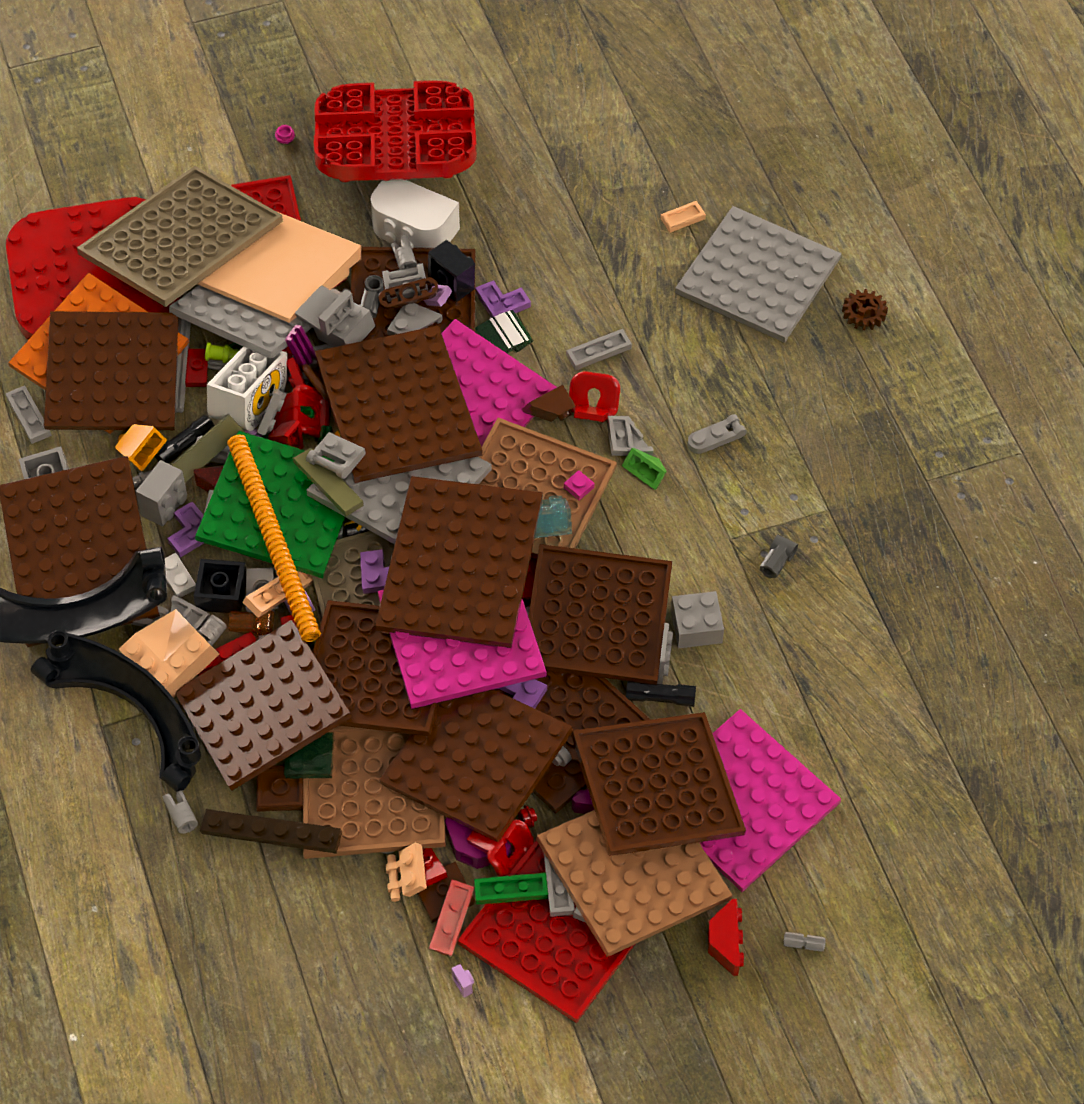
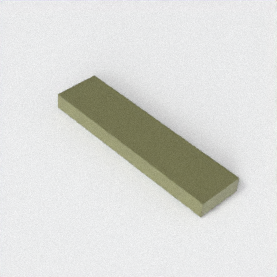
(207, 447)
(330, 485)

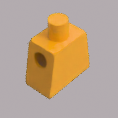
(140, 444)

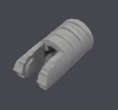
(404, 255)
(212, 629)
(181, 812)

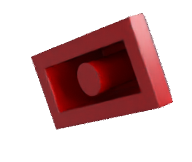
(288, 434)

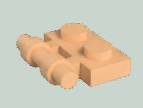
(411, 869)

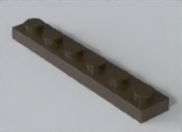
(271, 831)

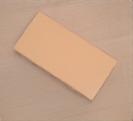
(683, 216)

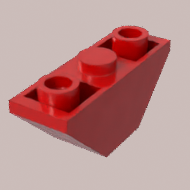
(725, 937)

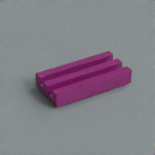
(303, 345)

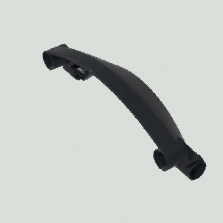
(101, 609)
(96, 666)

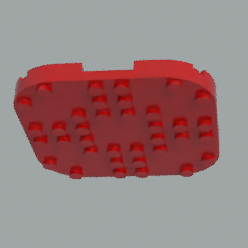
(394, 131)
(47, 264)

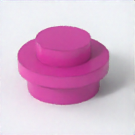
(284, 134)

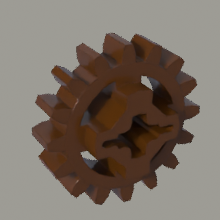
(864, 309)

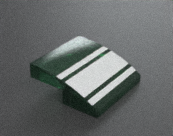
(505, 332)

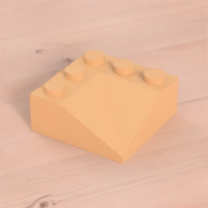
(170, 651)

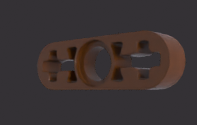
(412, 285)

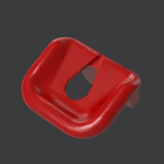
(609, 395)
(304, 396)
(517, 834)

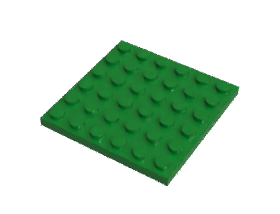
(305, 523)

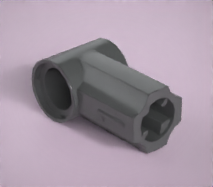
(371, 296)
(779, 553)

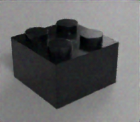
(452, 269)
(220, 585)

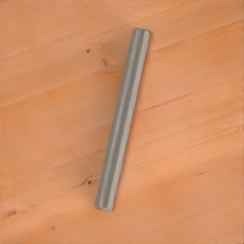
(184, 329)

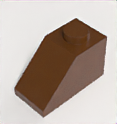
(551, 405)

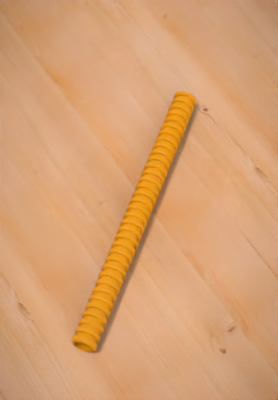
(274, 538)

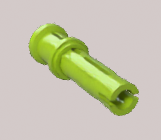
(221, 353)

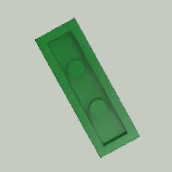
(511, 888)

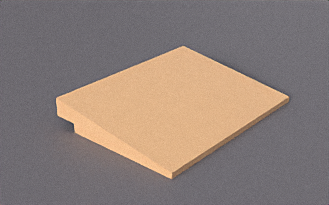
(285, 268)

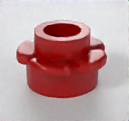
(527, 815)

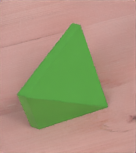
(645, 467)

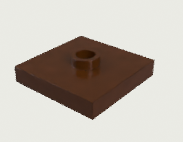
(278, 793)
(435, 894)

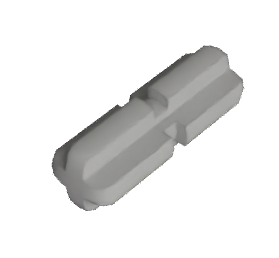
(810, 942)

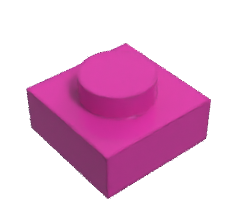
(579, 485)

